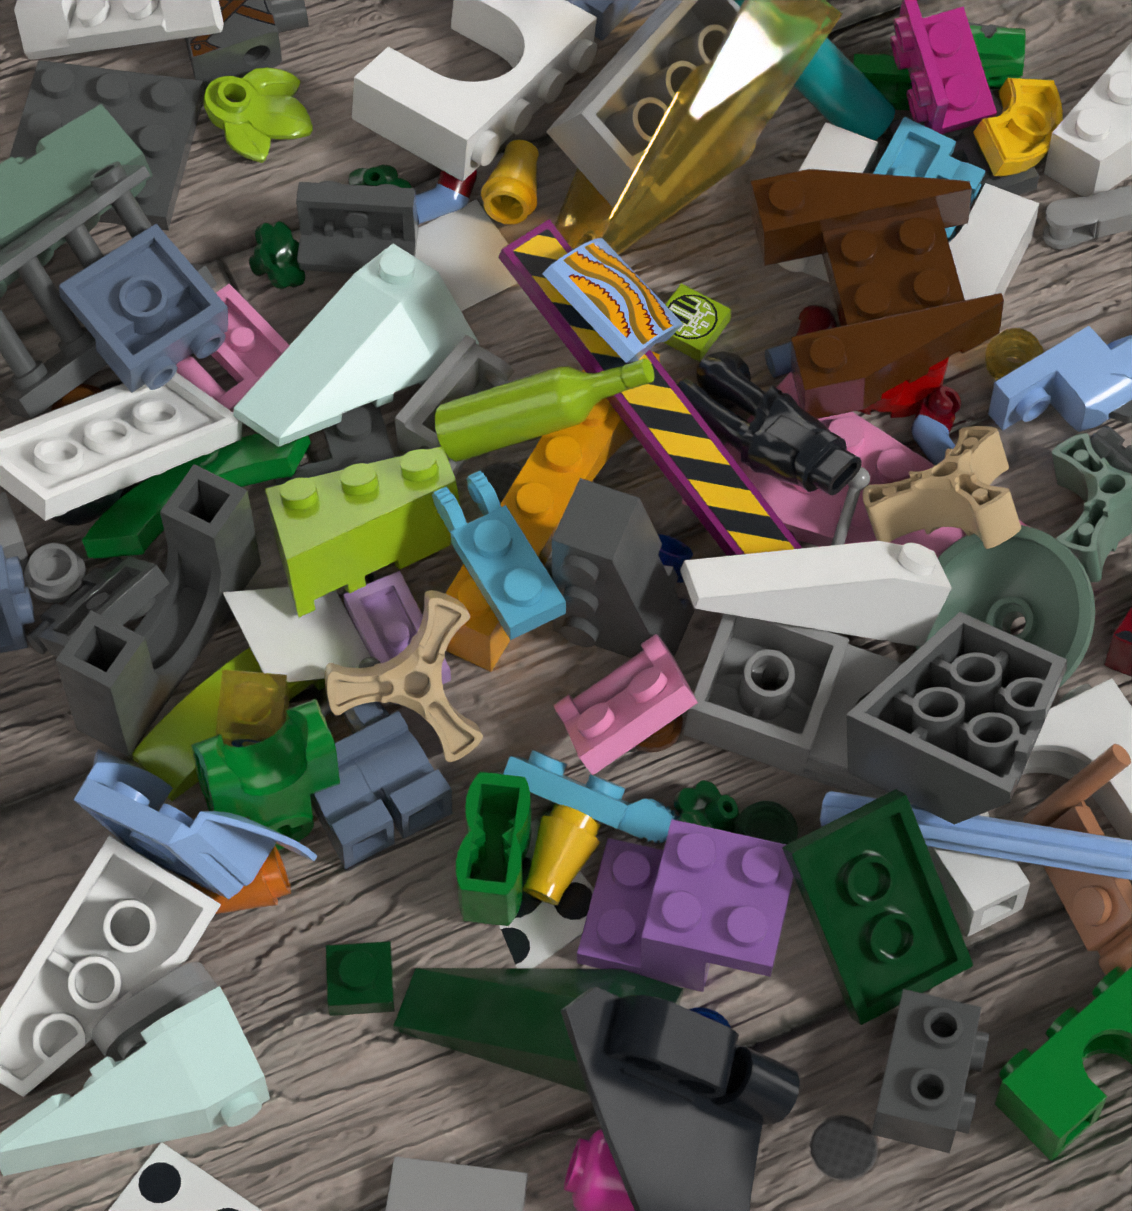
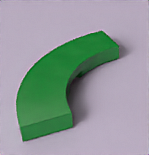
(136, 517)

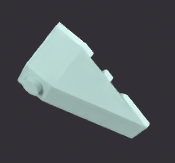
(369, 341)

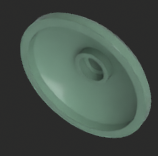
(1022, 578)

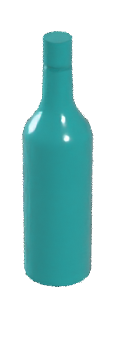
(844, 93)

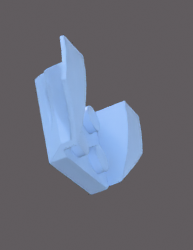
(212, 851)

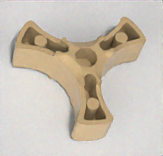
(950, 494)
(413, 678)

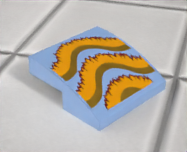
(612, 299)

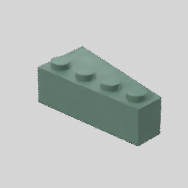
(59, 174)

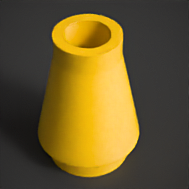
(512, 186)
(560, 852)

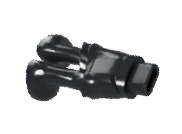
(782, 436)

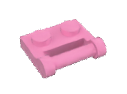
(245, 354)
(626, 706)

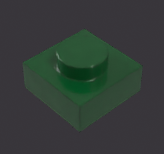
(359, 978)

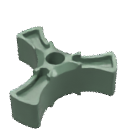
(1106, 505)

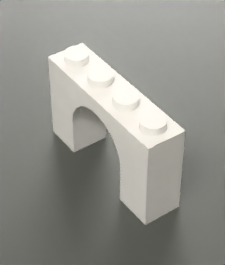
(464, 121)
(983, 250)
(1072, 736)

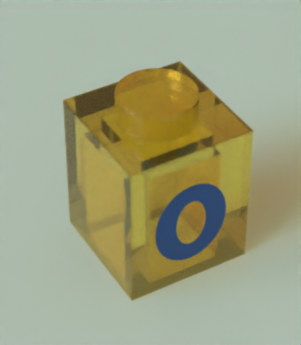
(251, 706)

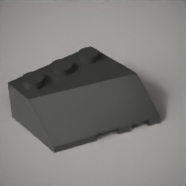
(956, 720)

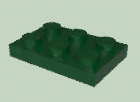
(878, 906)

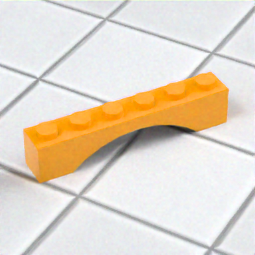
(537, 505)

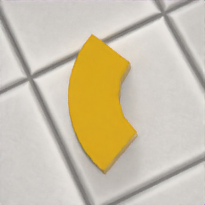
(1024, 128)

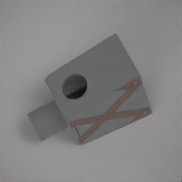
(247, 38)

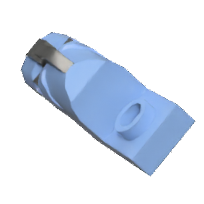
(1077, 377)

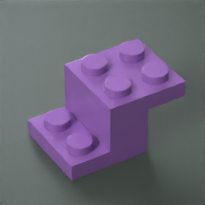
(688, 906)

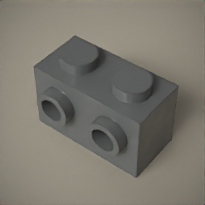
(928, 1072)

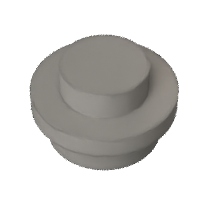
(54, 573)

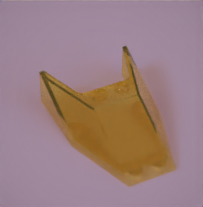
(708, 123)

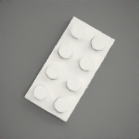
(110, 443)

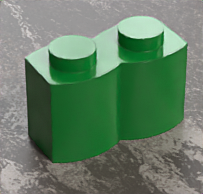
(494, 848)

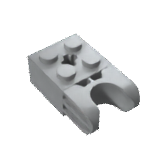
(804, 718)

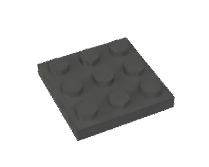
(150, 108)

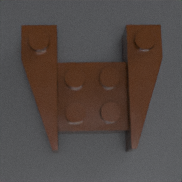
(886, 275)

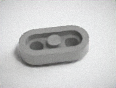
(120, 1029)

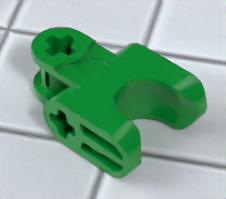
(273, 777)

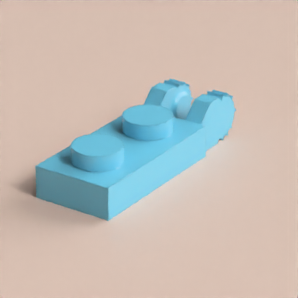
(500, 560)
(596, 798)

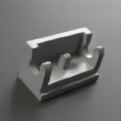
(461, 374)

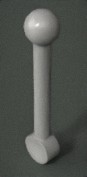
(857, 484)

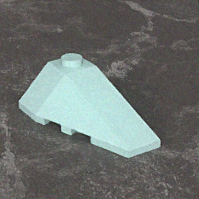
(176, 1086)

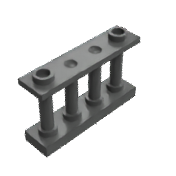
(39, 383)

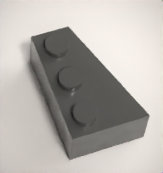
(613, 575)

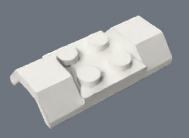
(82, 26)

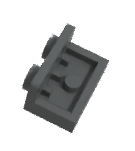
(353, 224)

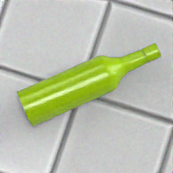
(530, 407)

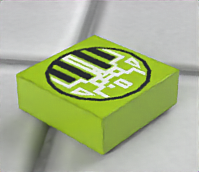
(702, 321)

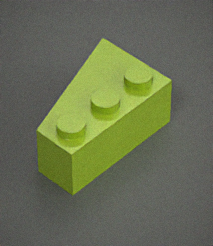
(358, 521)

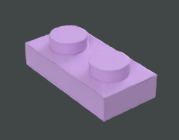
(387, 618)

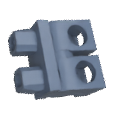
(381, 784)

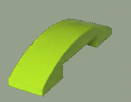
(168, 747)

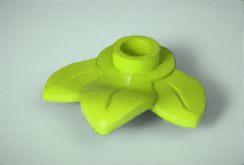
(262, 111)

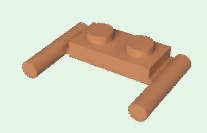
(1095, 902)

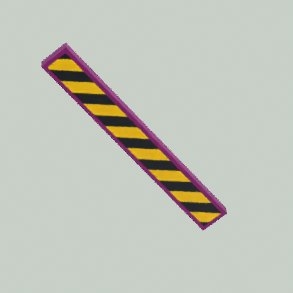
(656, 414)

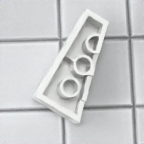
(1094, 141)

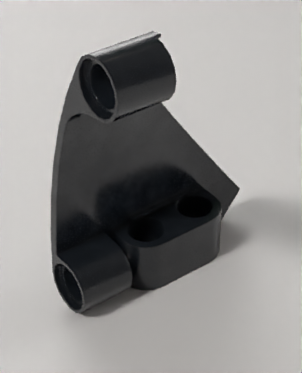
(676, 1099)

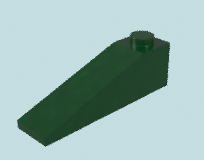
(512, 1013)

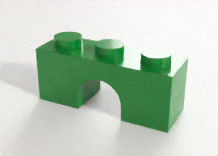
(1050, 1090)

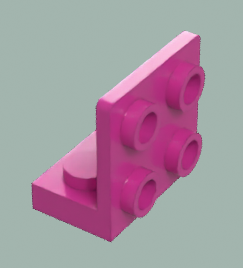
(943, 69)

